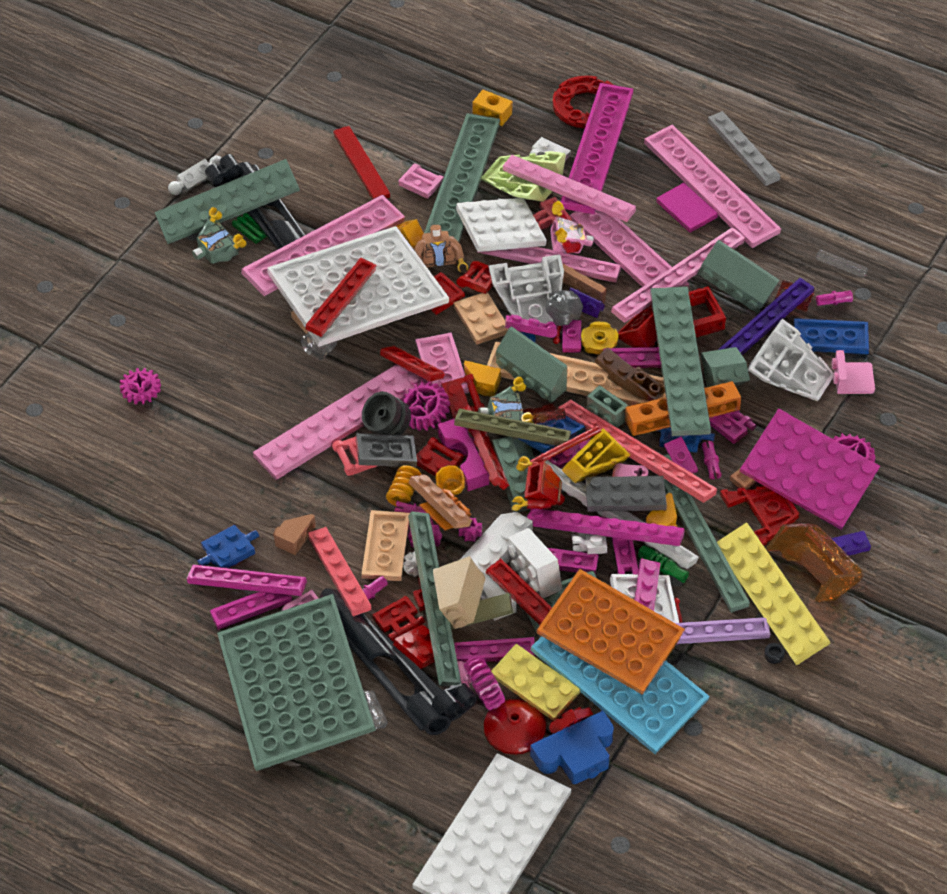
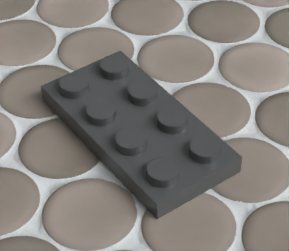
(625, 493)

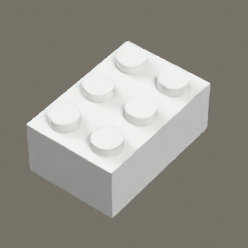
(534, 563)

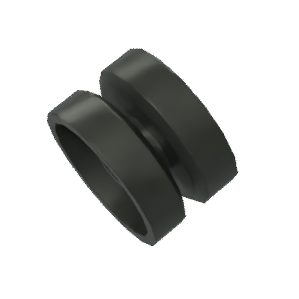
(386, 414)

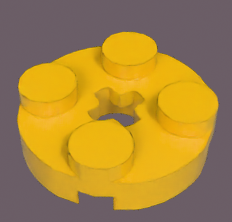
(591, 333)

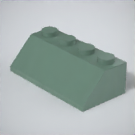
(738, 276)
(534, 364)
(509, 451)

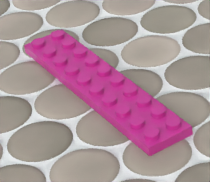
(599, 141)

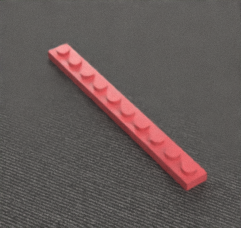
(643, 454)

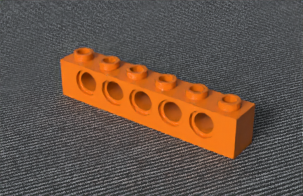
(654, 414)

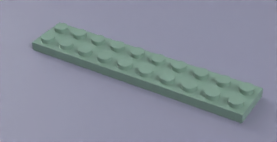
(463, 172)
(680, 361)

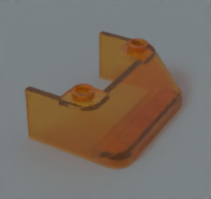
(819, 556)

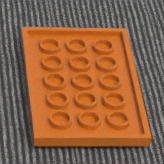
(610, 631)

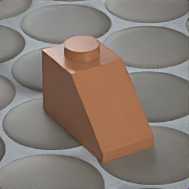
(294, 533)

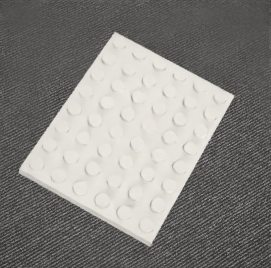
(393, 292)

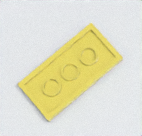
(535, 682)

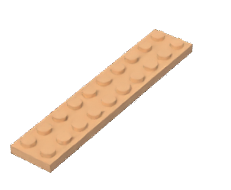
(584, 378)

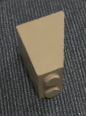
(459, 590)

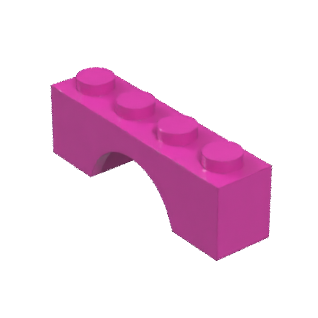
(457, 439)

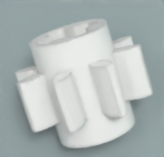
(410, 564)

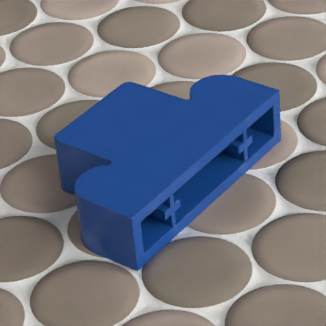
(576, 749)

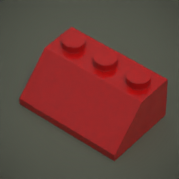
(640, 330)

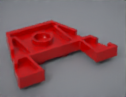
(768, 506)

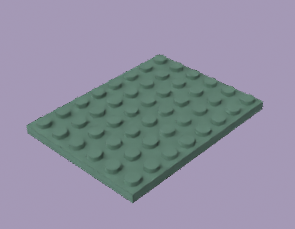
(295, 682)

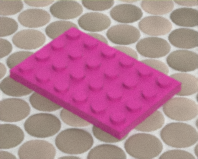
(809, 469)

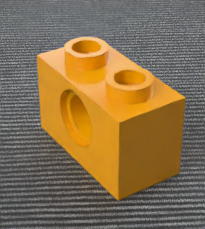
(492, 106)

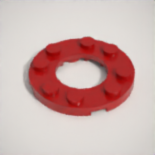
(567, 91)

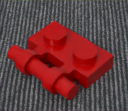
(396, 613)

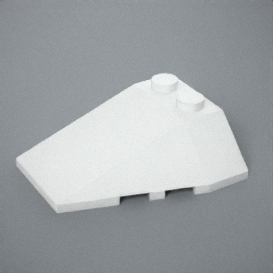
(528, 286)
(791, 363)

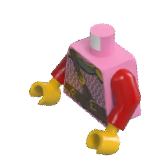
(566, 234)

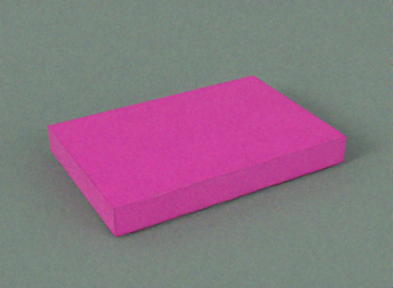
(687, 207)

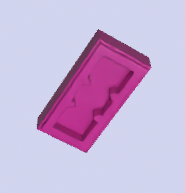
(572, 337)
(680, 454)

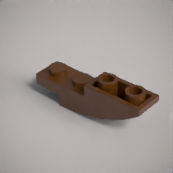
(630, 379)

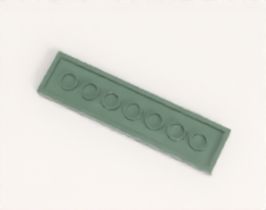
(230, 199)

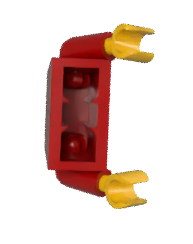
(542, 486)

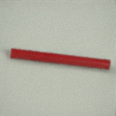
(567, 445)

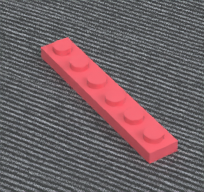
(339, 571)

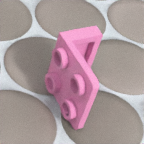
(852, 377)

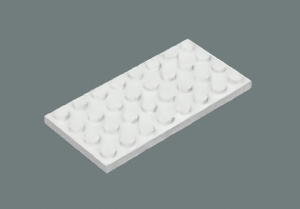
(494, 832)

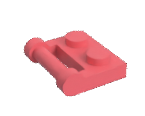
(340, 447)

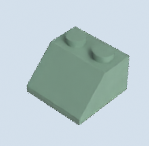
(724, 367)

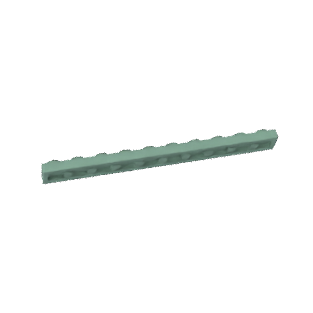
(707, 548)
(438, 625)

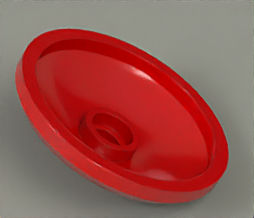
(514, 735)

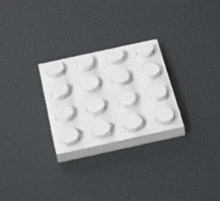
(500, 224)

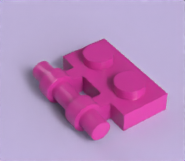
(731, 428)

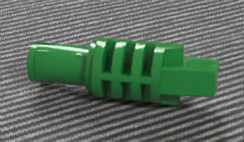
(667, 565)

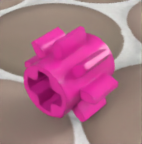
(472, 532)

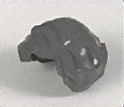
(564, 307)

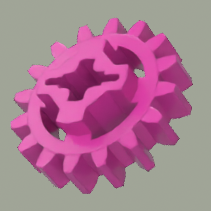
(149, 386)

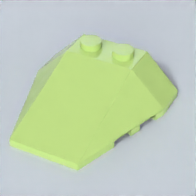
(520, 187)

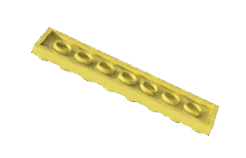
(772, 594)

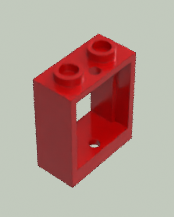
(708, 324)

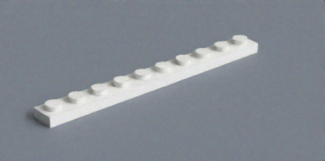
(678, 553)

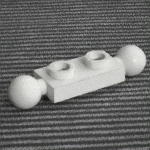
(192, 177)

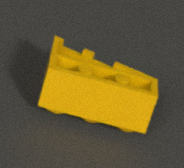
(595, 457)

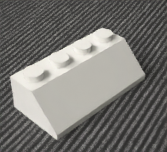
(494, 540)

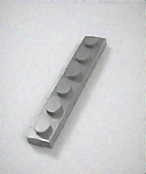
(744, 148)

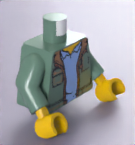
(216, 242)
(508, 403)

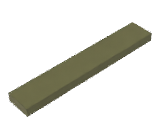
(511, 427)

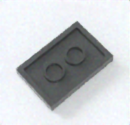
(386, 450)

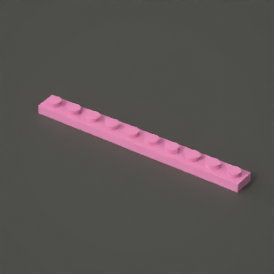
(673, 277)

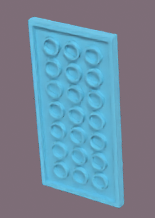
(647, 717)

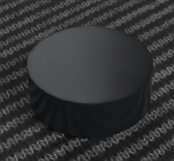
(774, 653)

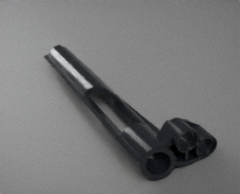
(278, 231)
(429, 705)

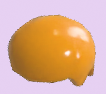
(451, 479)

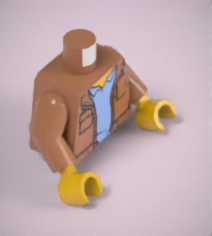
(439, 249)

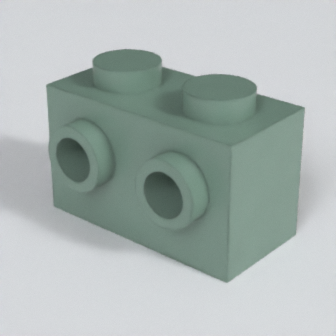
(606, 406)

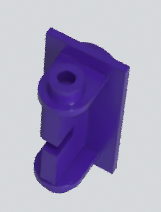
(590, 305)

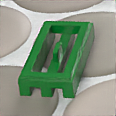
(252, 226)

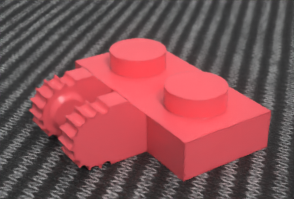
(546, 211)

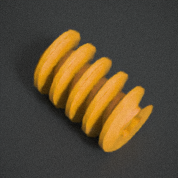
(400, 488)

